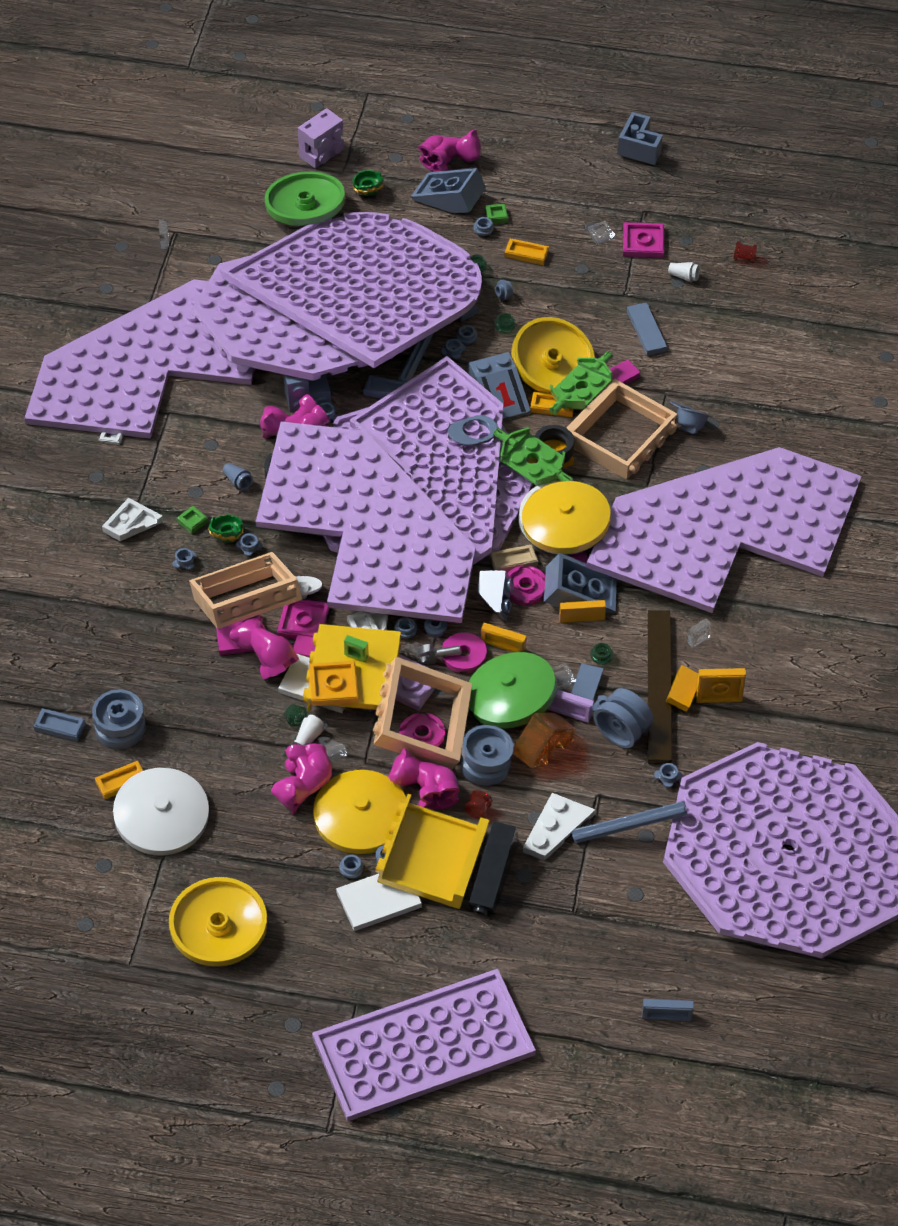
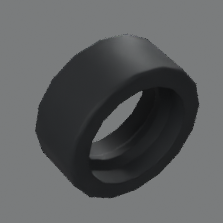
(559, 433)

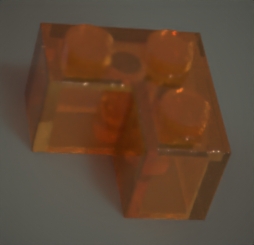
(541, 736)

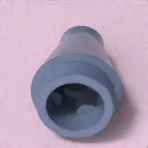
(238, 476)

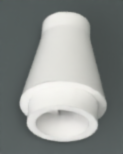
(688, 271)
(309, 730)

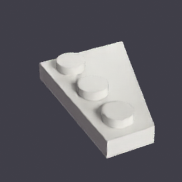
(555, 825)

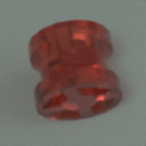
(478, 804)

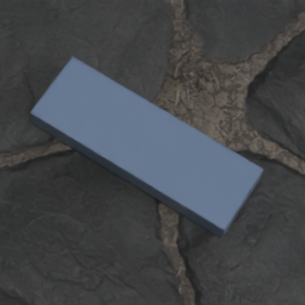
(646, 329)

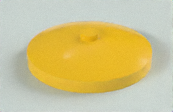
(548, 351)
(566, 517)
(357, 810)
(218, 921)

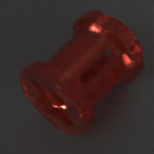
(745, 251)

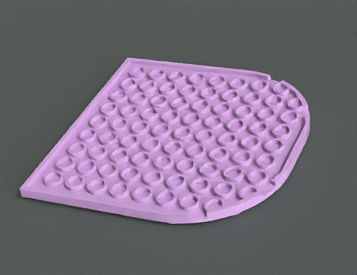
(363, 282)

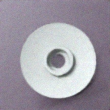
(308, 585)

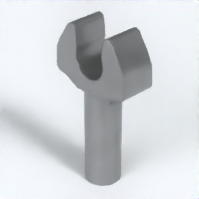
(431, 654)

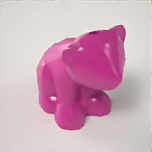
(440, 150)
(308, 413)
(272, 650)
(312, 772)
(437, 782)

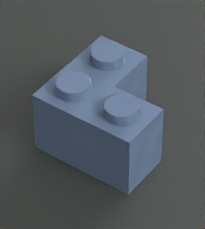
(638, 141)
(297, 387)

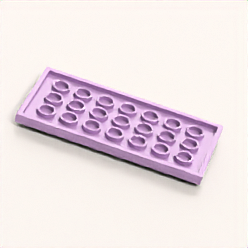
(423, 1044)

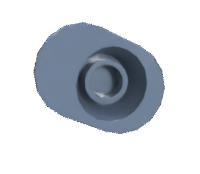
(689, 418)
(457, 433)

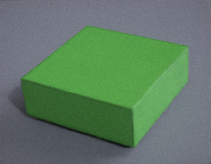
(497, 213)
(192, 519)
(356, 648)

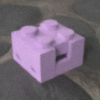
(320, 138)

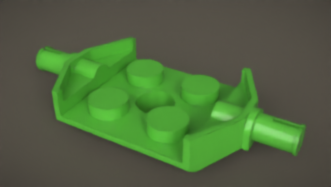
(588, 373)
(521, 446)

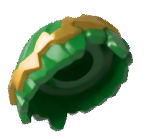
(368, 182)
(226, 528)

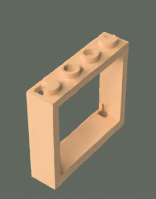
(635, 401)
(251, 603)
(420, 750)

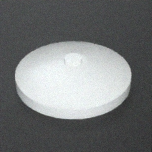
(161, 811)

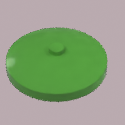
(304, 198)
(512, 689)

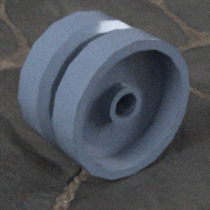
(623, 718)
(119, 719)
(486, 755)

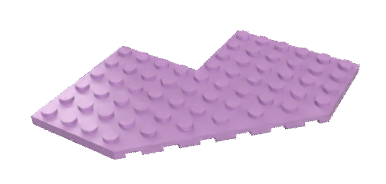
(120, 371)
(414, 432)
(689, 529)
(395, 542)

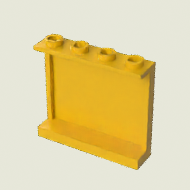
(382, 648)
(431, 854)

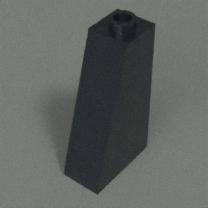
(494, 868)

